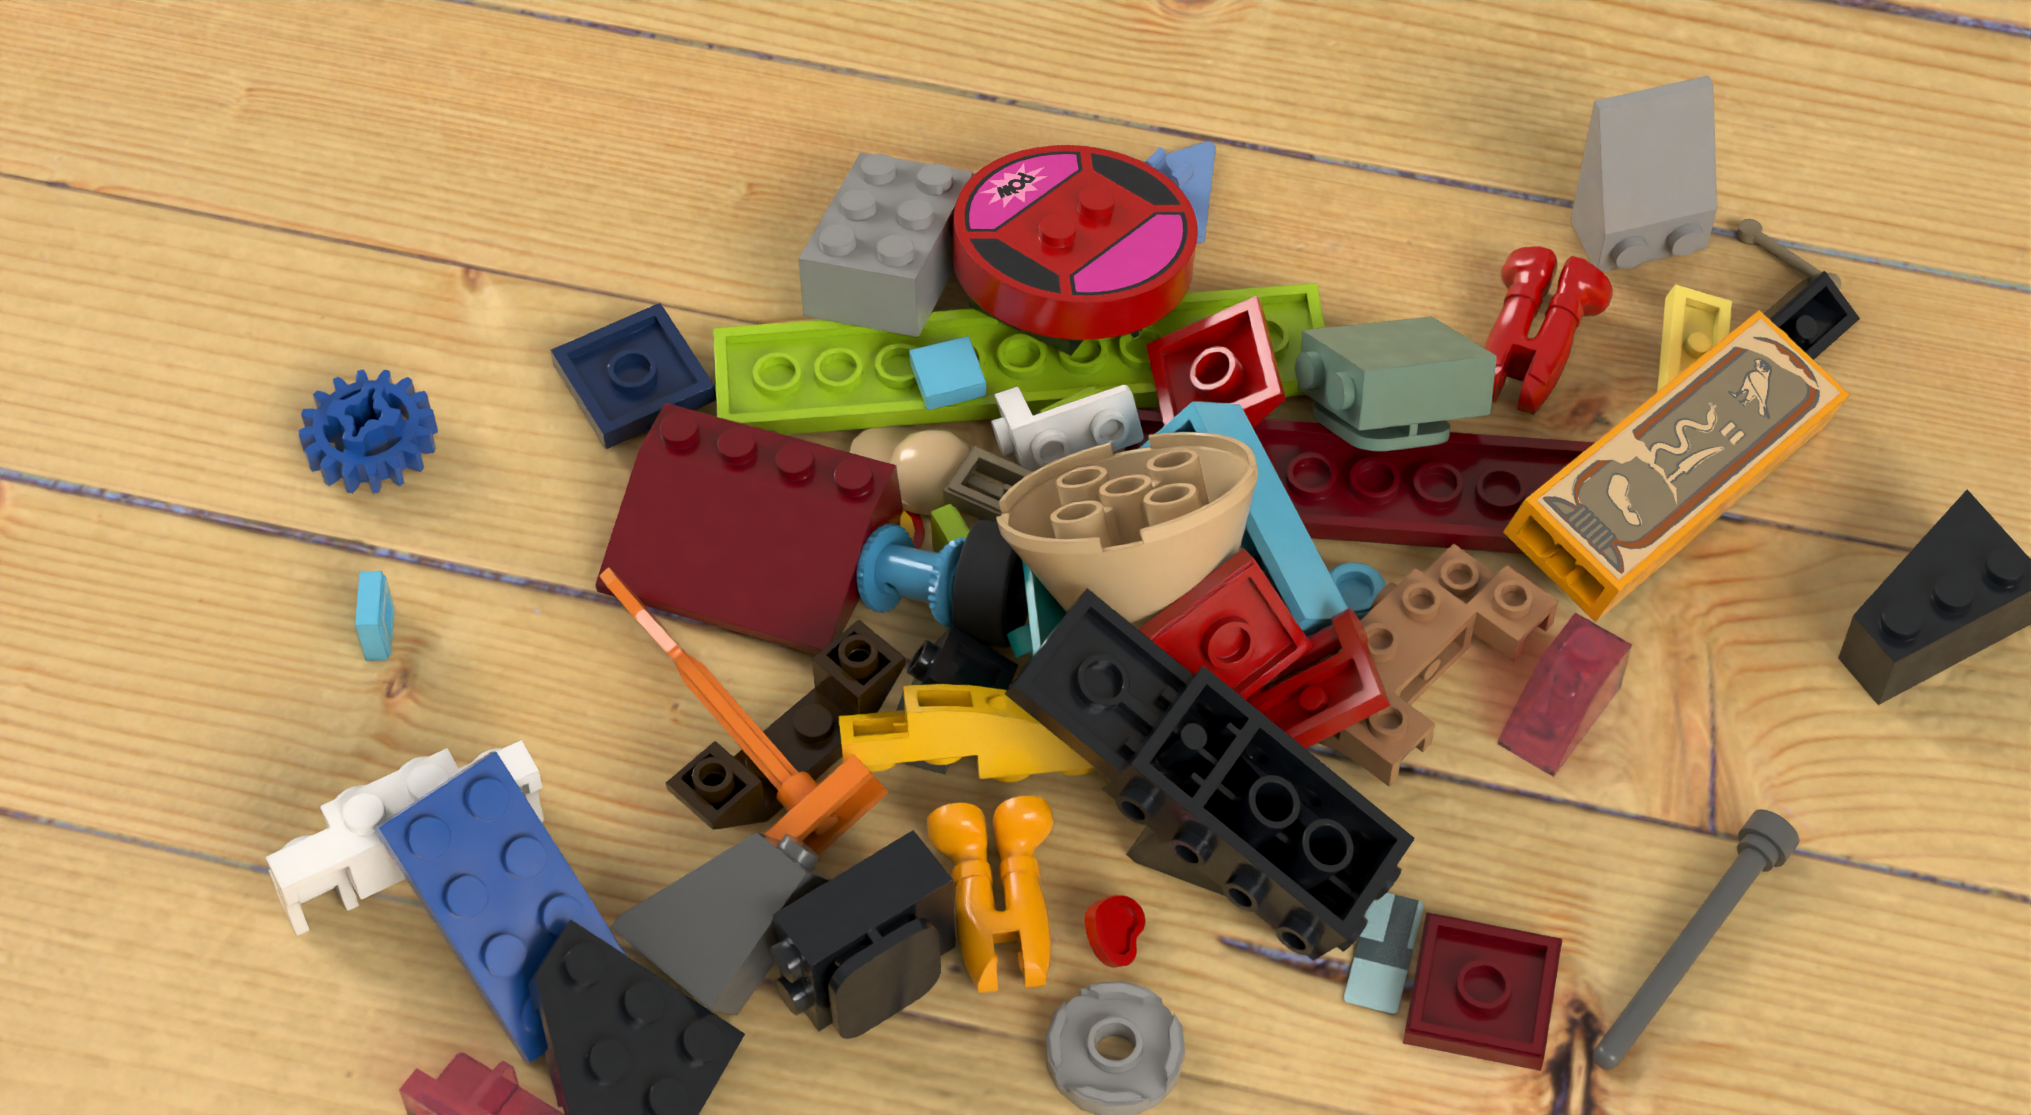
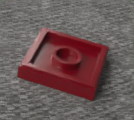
(1483, 991)

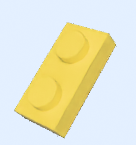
(1690, 329)

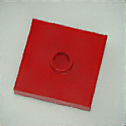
(1231, 627)

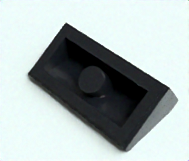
(1813, 314)

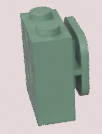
(1394, 381)

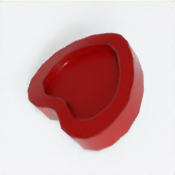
(1113, 929)

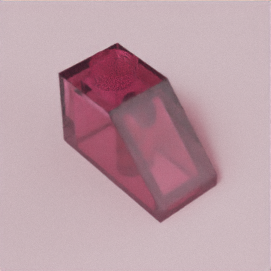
(1566, 694)

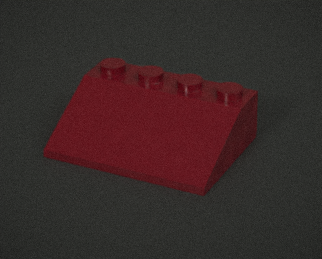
(748, 528)

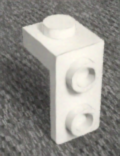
(1065, 429)

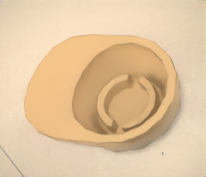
(922, 460)

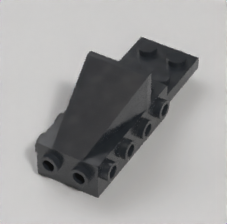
(1213, 781)

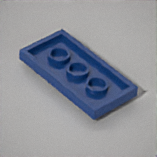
(492, 887)

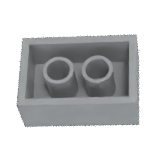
(883, 245)

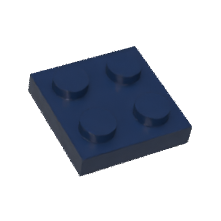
(630, 372)

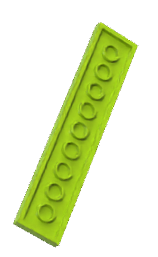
(862, 378)

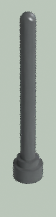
(1764, 844)

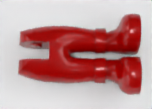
(1541, 360)

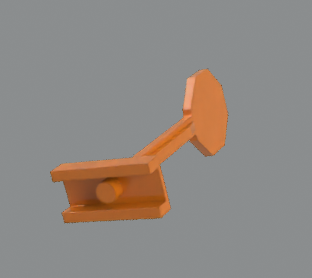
(815, 811)

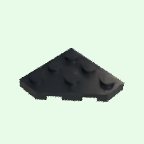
(623, 1034)

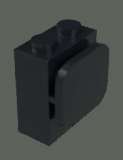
(866, 939)

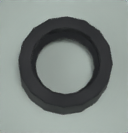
(989, 587)

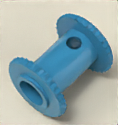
(895, 569)

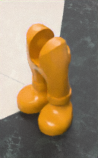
(1018, 829)

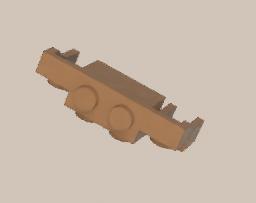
(1420, 632)

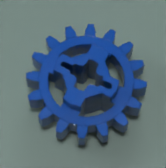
(368, 431)

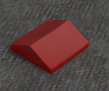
(1219, 362)

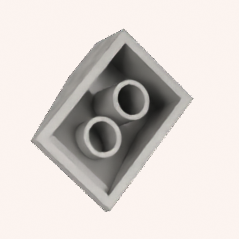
(1648, 175)

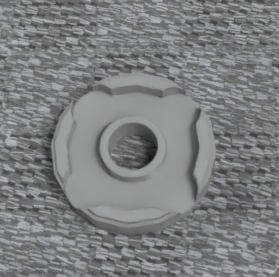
(1106, 1084)

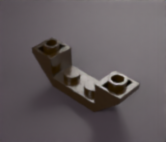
(849, 679)

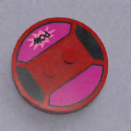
(1074, 242)

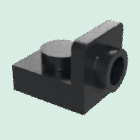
(960, 661)

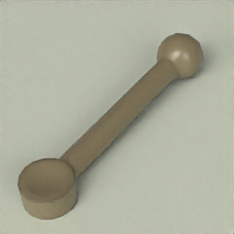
(1750, 232)

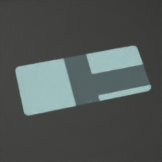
(1384, 953)

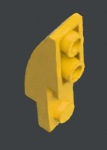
(955, 722)

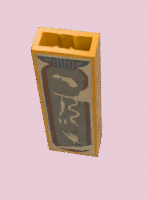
(1675, 465)

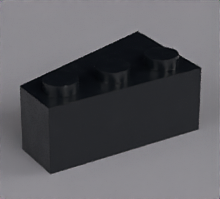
(1941, 604)

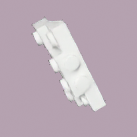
(350, 845)

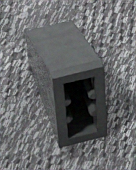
(717, 921)

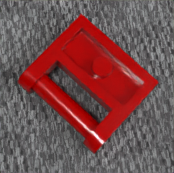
(1329, 693)

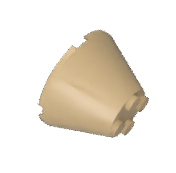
(1133, 521)

